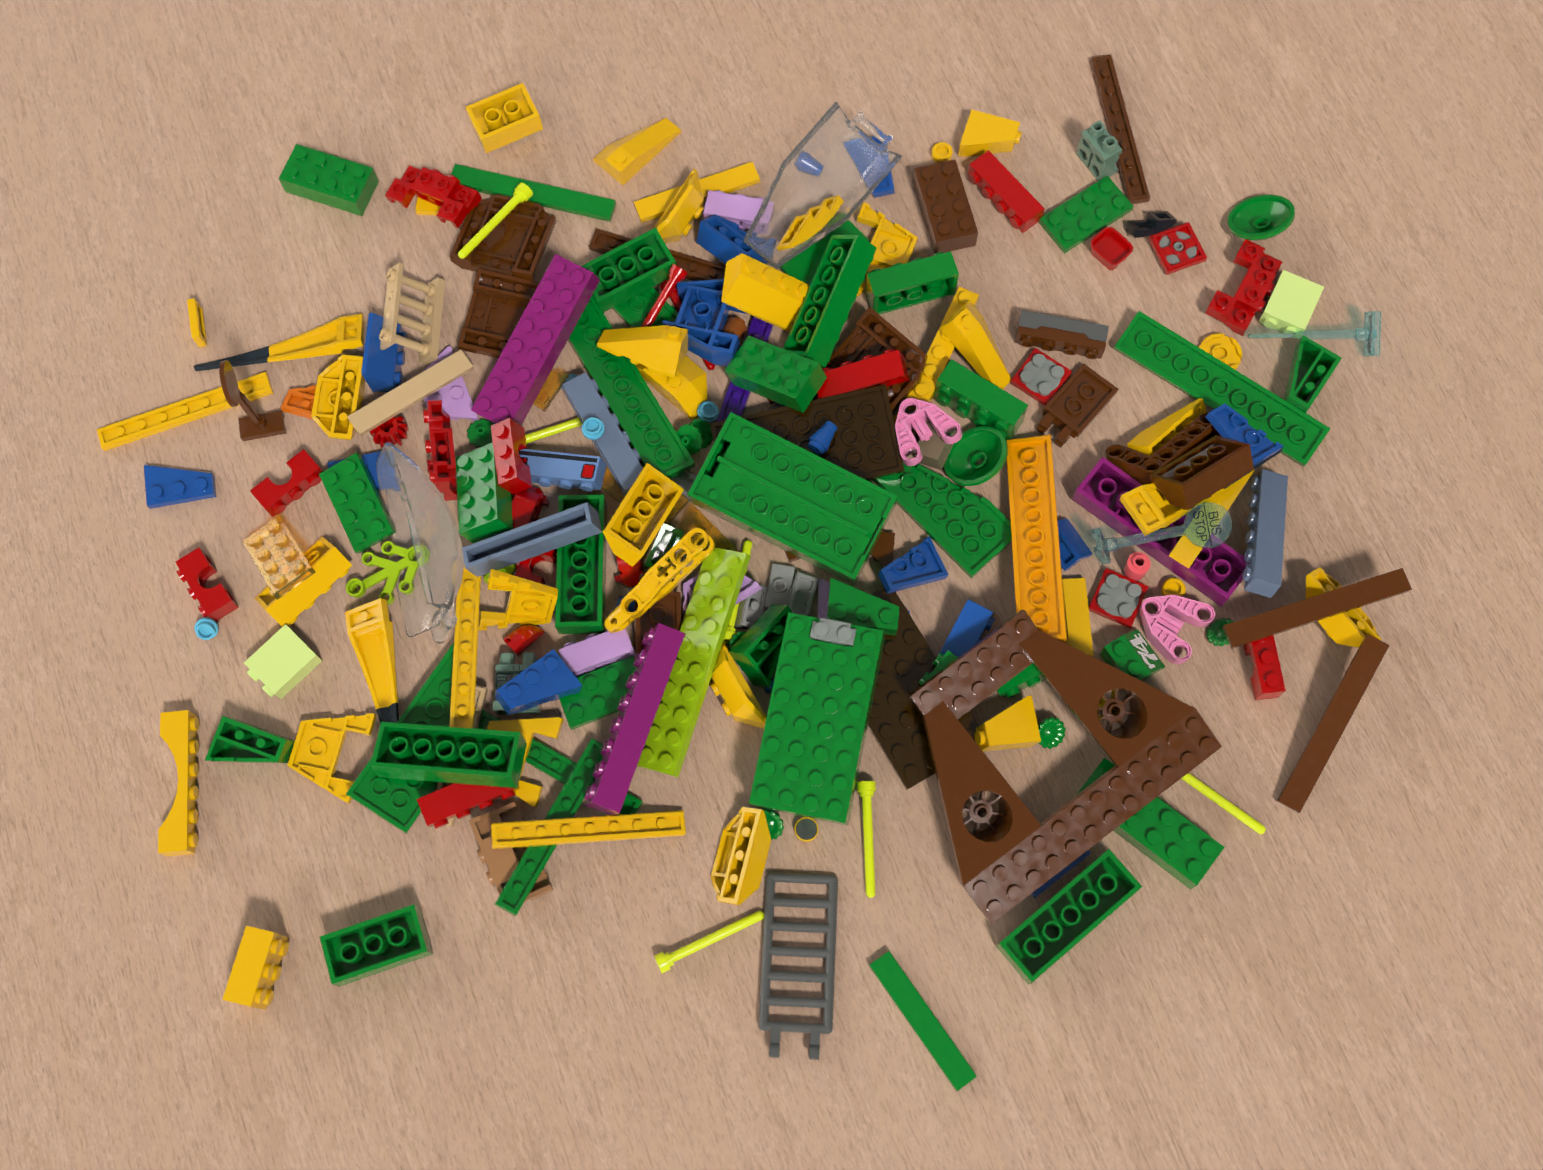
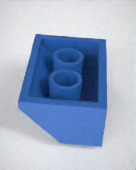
(382, 367)

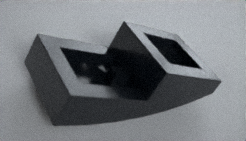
(1155, 223)

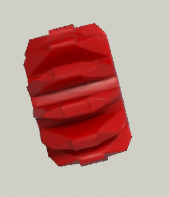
(390, 431)

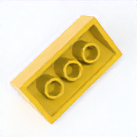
(763, 291)
(641, 514)
(328, 566)

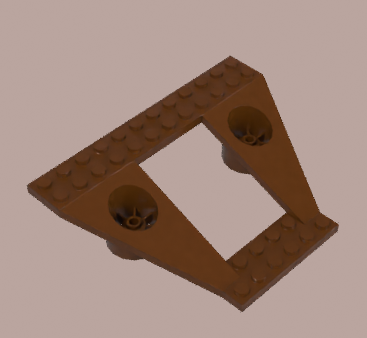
(1016, 852)

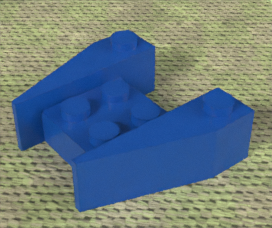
(705, 319)

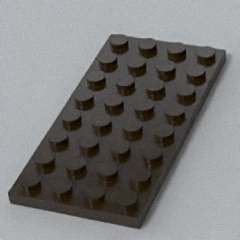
(865, 431)
(893, 715)

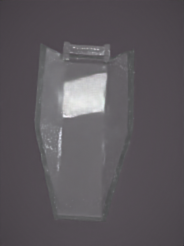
(826, 163)
(428, 525)

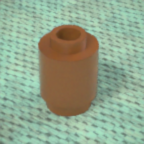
(735, 326)

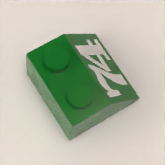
(1132, 656)

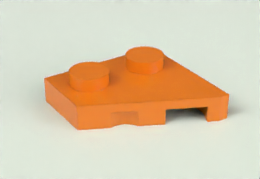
(299, 401)

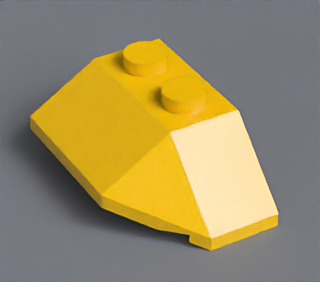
(682, 210)
(683, 391)
(338, 395)
(1344, 628)
(735, 691)
(741, 856)

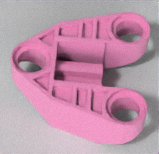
(924, 412)
(1163, 626)

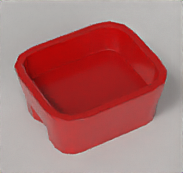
(1110, 248)

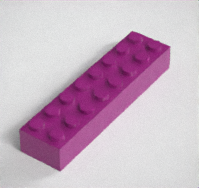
(536, 342)
(1214, 571)
(634, 720)

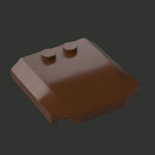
(513, 245)
(494, 311)
(874, 337)

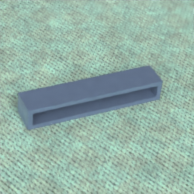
(613, 444)
(1265, 533)
(532, 539)

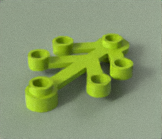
(390, 571)

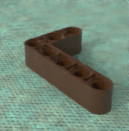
(1142, 466)

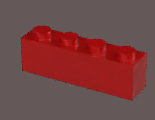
(1005, 192)
(869, 372)
(458, 801)

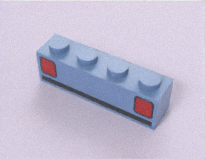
(564, 469)

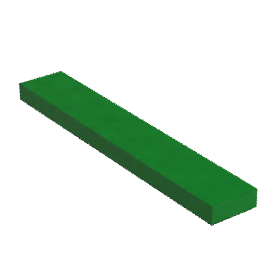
(922, 1021)

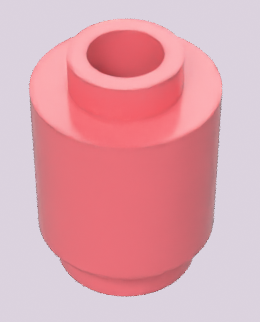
(1137, 566)

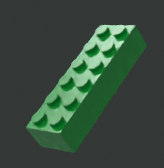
(830, 297)
(582, 575)
(449, 754)
(1166, 837)
(1068, 916)

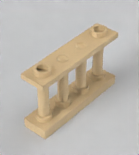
(430, 309)

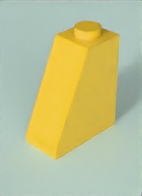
(989, 133)
(1010, 729)

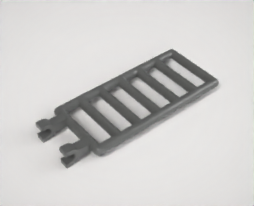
(768, 951)

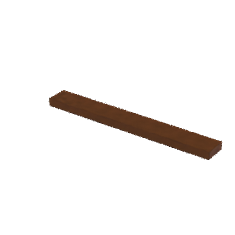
(1119, 127)
(697, 268)
(1317, 608)
(1333, 723)

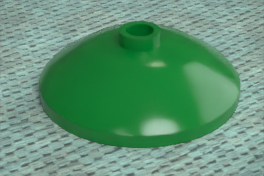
(1261, 217)
(976, 456)

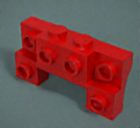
(437, 189)
(1239, 310)
(441, 448)

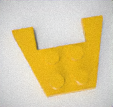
(892, 240)
(528, 602)
(528, 727)
(320, 746)

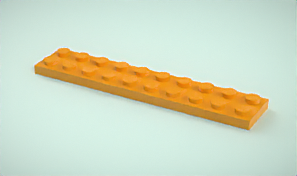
(1036, 534)

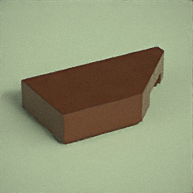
(884, 549)

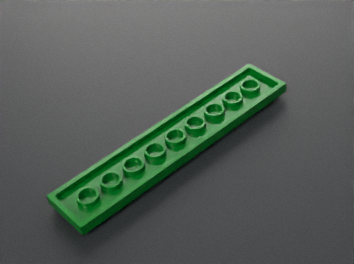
(1217, 383)
(629, 397)

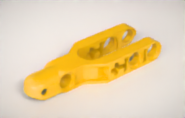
(656, 583)

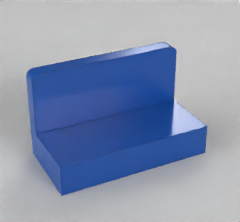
(1071, 545)

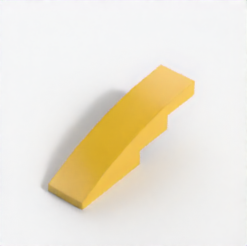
(807, 225)

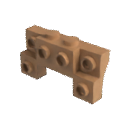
(503, 861)

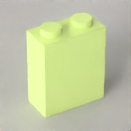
(1291, 303)
(282, 662)

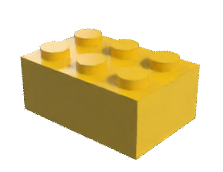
(504, 118)
(256, 968)

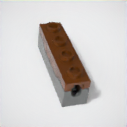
(1061, 334)

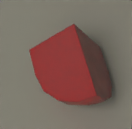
(522, 638)

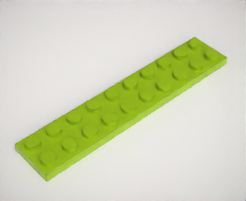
(693, 668)

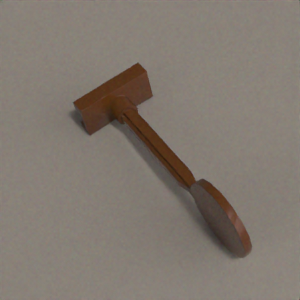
(255, 424)

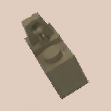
(934, 450)

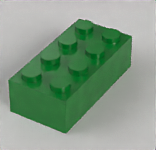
(329, 180)
(630, 269)
(911, 283)
(776, 374)
(979, 400)
(482, 503)
(376, 945)

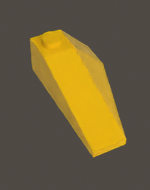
(630, 154)
(974, 341)
(655, 347)
(1161, 432)

